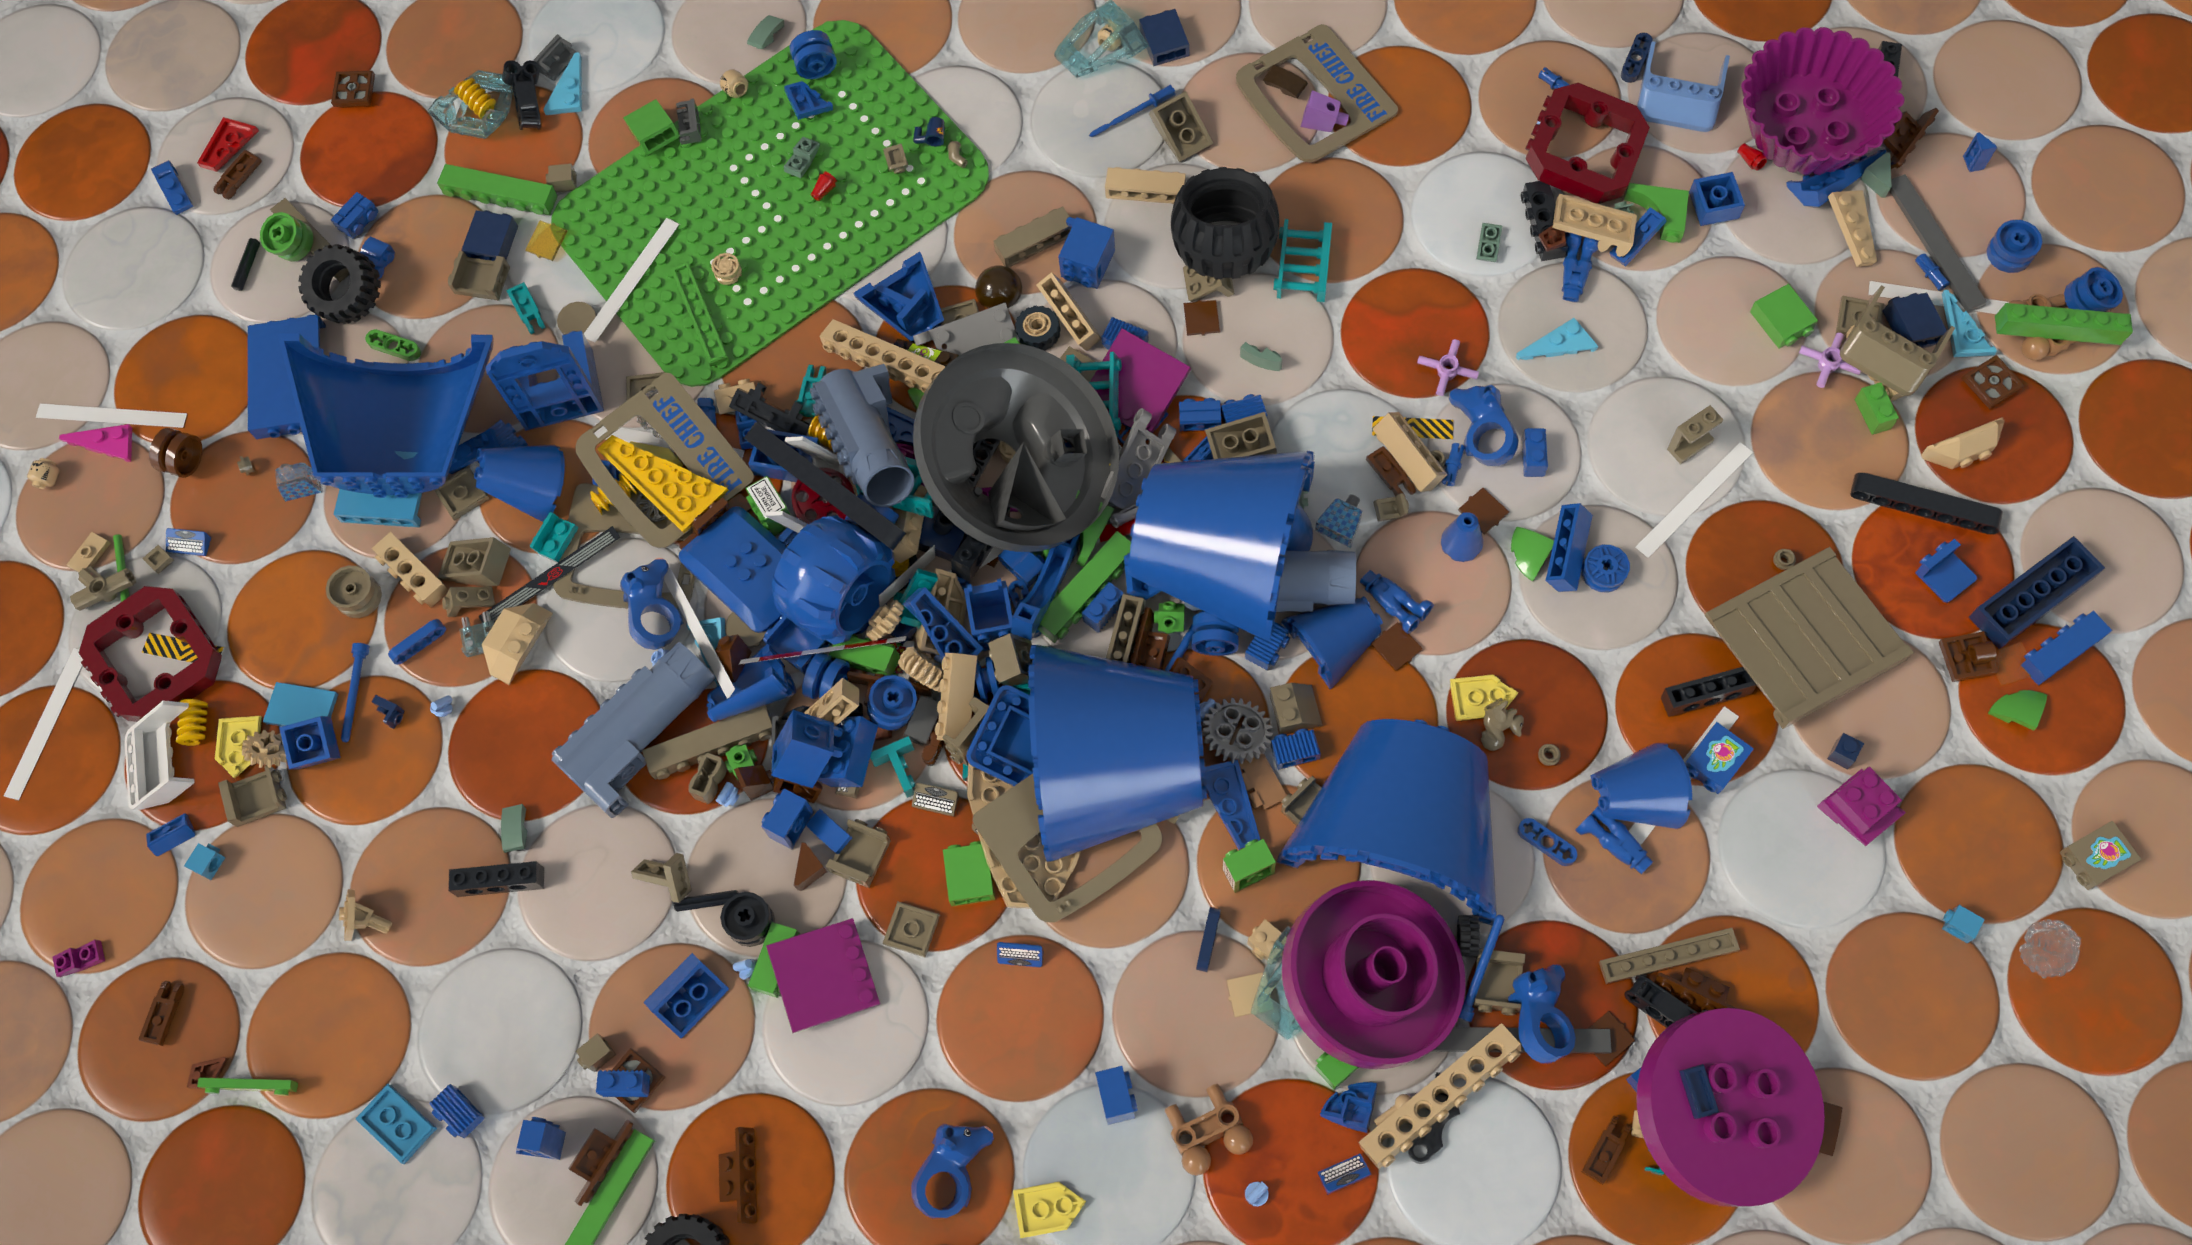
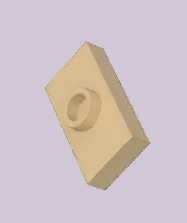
(88, 552)

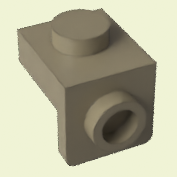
(896, 158)
(1391, 507)

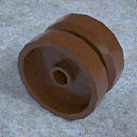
(175, 452)

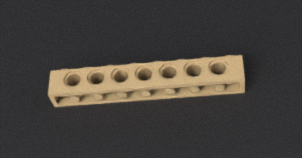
(872, 351)
(1498, 1039)

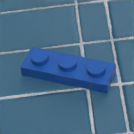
(1645, 229)

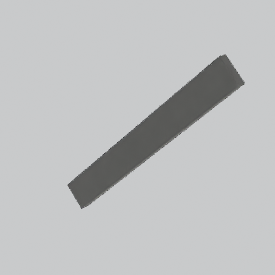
(1936, 244)
(1586, 1042)

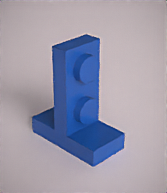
(908, 309)

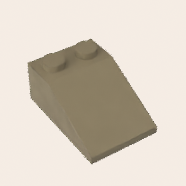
(1181, 126)
(1242, 438)
(475, 562)

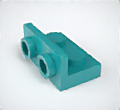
(553, 537)

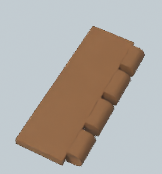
(1261, 778)

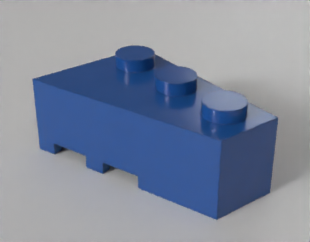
(540, 1139)

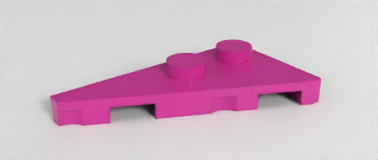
(112, 441)

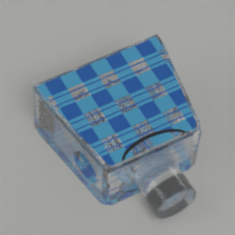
(296, 481)
(1341, 520)

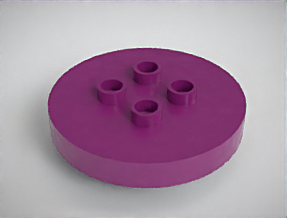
(1373, 975)
(1766, 1104)

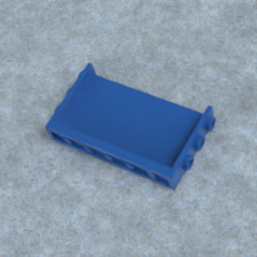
(269, 391)

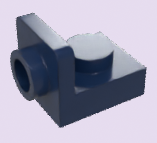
(392, 711)

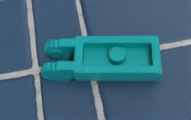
(525, 306)
(805, 395)

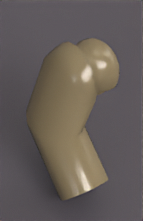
(953, 153)

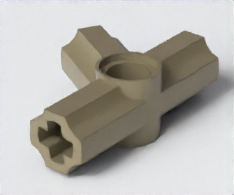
(100, 588)

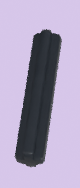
(245, 264)
(704, 901)

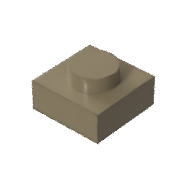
(158, 559)

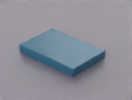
(298, 703)
(396, 1123)

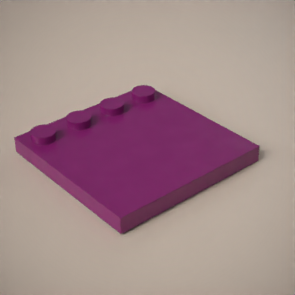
(1146, 379)
(822, 975)

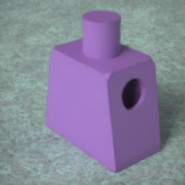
(1322, 113)

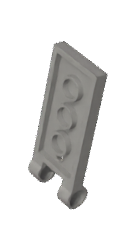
(972, 331)
(1137, 460)

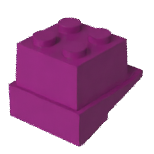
(1863, 806)

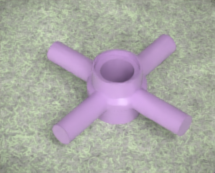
(1828, 366)
(1448, 374)

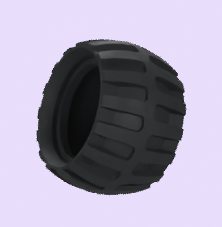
(1225, 196)

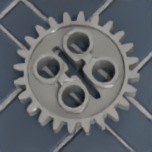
(1218, 722)

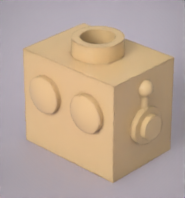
(1263, 939)

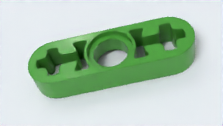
(388, 338)

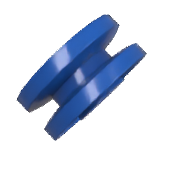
(1609, 557)
(986, 680)

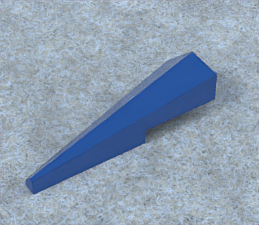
(1817, 188)

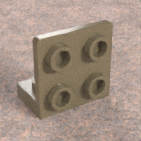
(1200, 286)

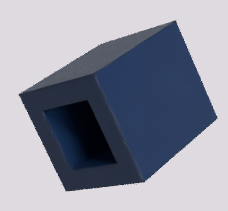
(1845, 751)

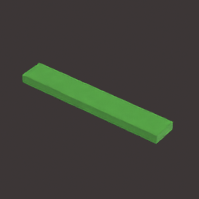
(699, 314)
(611, 1190)

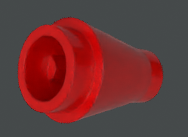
(1752, 156)
(823, 186)

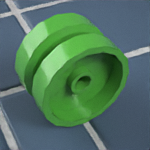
(286, 237)

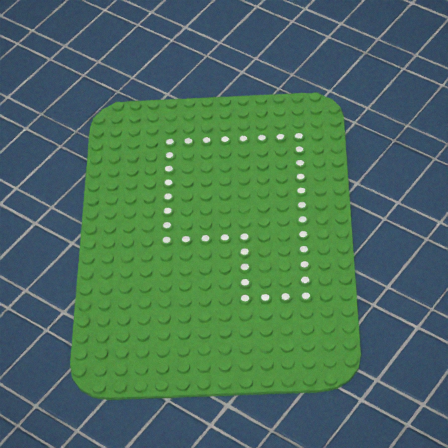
(740, 201)

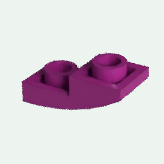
(78, 959)

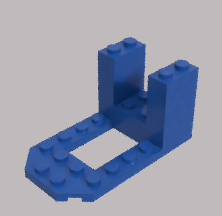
(555, 401)

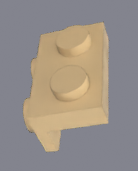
(726, 392)

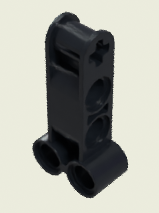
(523, 84)
(1657, 1002)

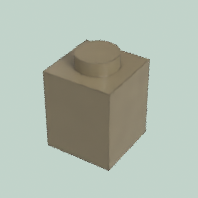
(562, 177)
(594, 1053)

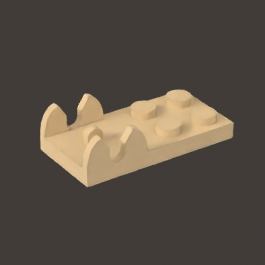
(1596, 222)

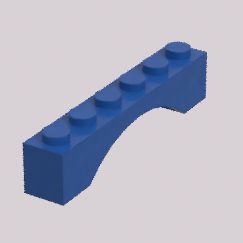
(1034, 606)

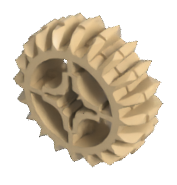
(921, 667)

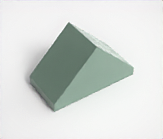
(1878, 175)

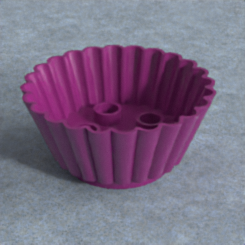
(1820, 99)

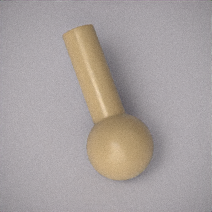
(1400, 1100)

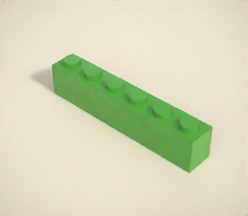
(497, 189)
(2063, 323)
(1084, 587)

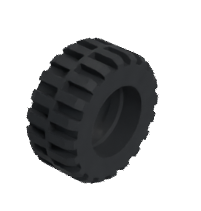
(318, 276)
(687, 1227)

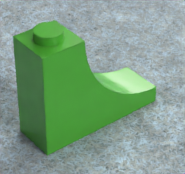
(1666, 201)
(1090, 535)

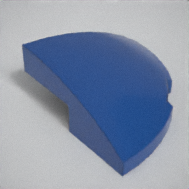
(1352, 1107)

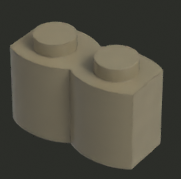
(705, 782)

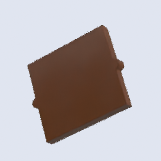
(1201, 317)
(1486, 509)
(1396, 646)
(1619, 1037)

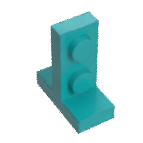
(919, 580)
(893, 753)

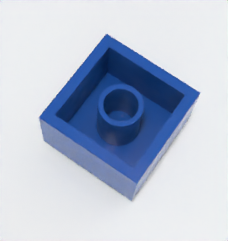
(1716, 198)
(309, 742)
(787, 818)
(1114, 1093)

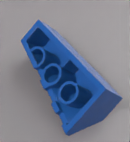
(940, 625)

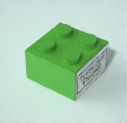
(764, 499)
(1248, 864)

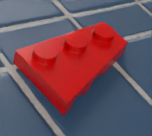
(225, 143)

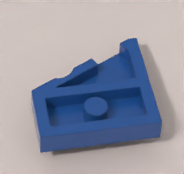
(805, 100)

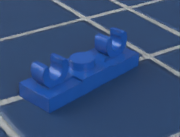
(467, 451)

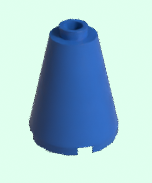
(1462, 538)

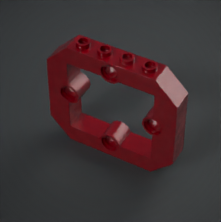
(1573, 175)
(134, 612)

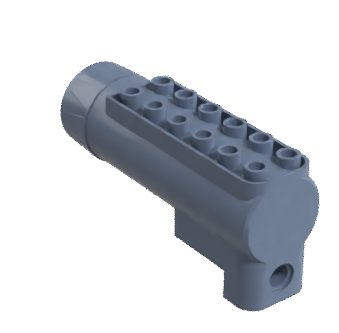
(857, 423)
(1315, 578)
(610, 743)

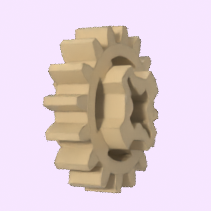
(884, 620)
(264, 749)

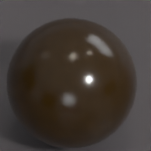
(998, 286)

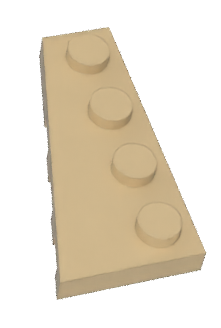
(1854, 222)

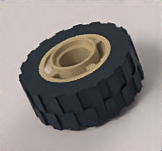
(1040, 318)

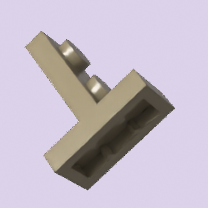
(671, 874)

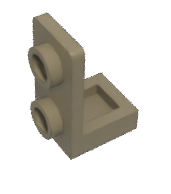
(467, 597)

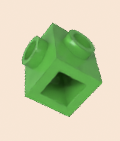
(1170, 617)
(740, 757)

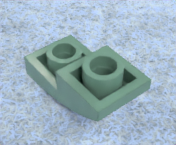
(763, 33)
(802, 157)
(1489, 242)
(1267, 359)
(512, 828)

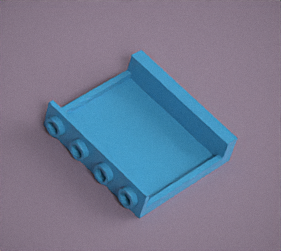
(389, 511)

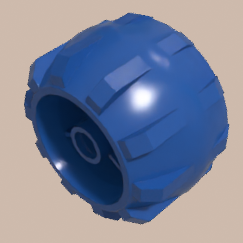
(832, 579)

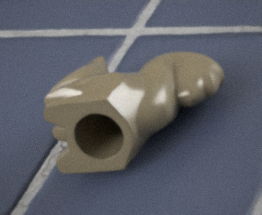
(1496, 721)

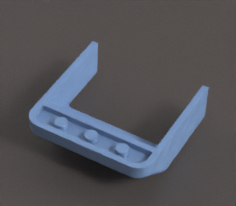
(1680, 101)

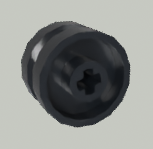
(735, 916)

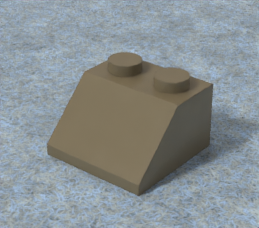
(1011, 659)
(1294, 707)

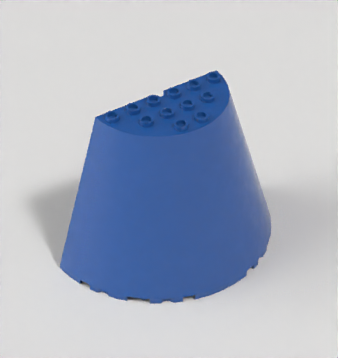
(368, 410)
(1219, 533)
(1110, 747)
(1408, 804)

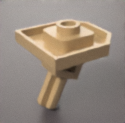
(359, 917)

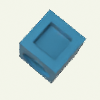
(205, 860)
(1962, 923)

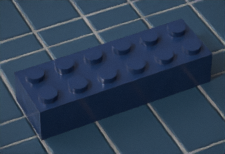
(2036, 592)

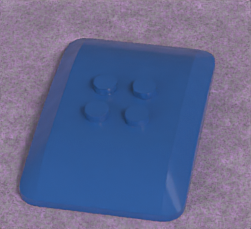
(738, 564)
(1003, 738)

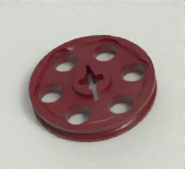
(819, 507)

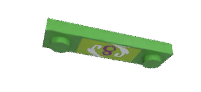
(280, 1087)

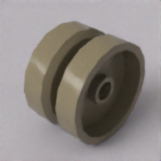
(353, 591)

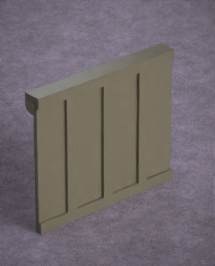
(1808, 636)

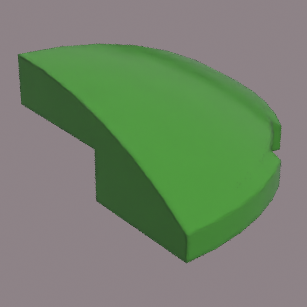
(1530, 551)
(2021, 707)

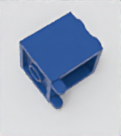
(1086, 252)
(989, 611)
(804, 748)

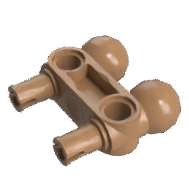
(2039, 347)
(1207, 1129)

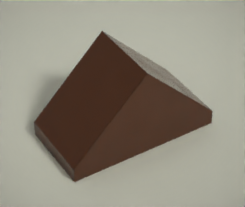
(808, 868)

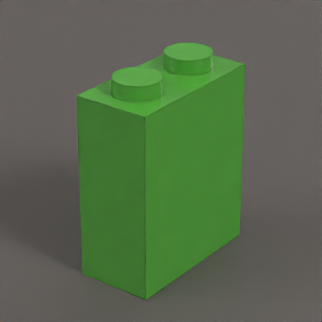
(651, 127)
(1784, 316)
(967, 874)

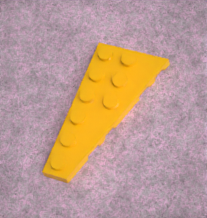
(668, 486)

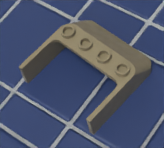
(1887, 354)

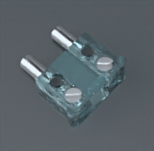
(473, 636)

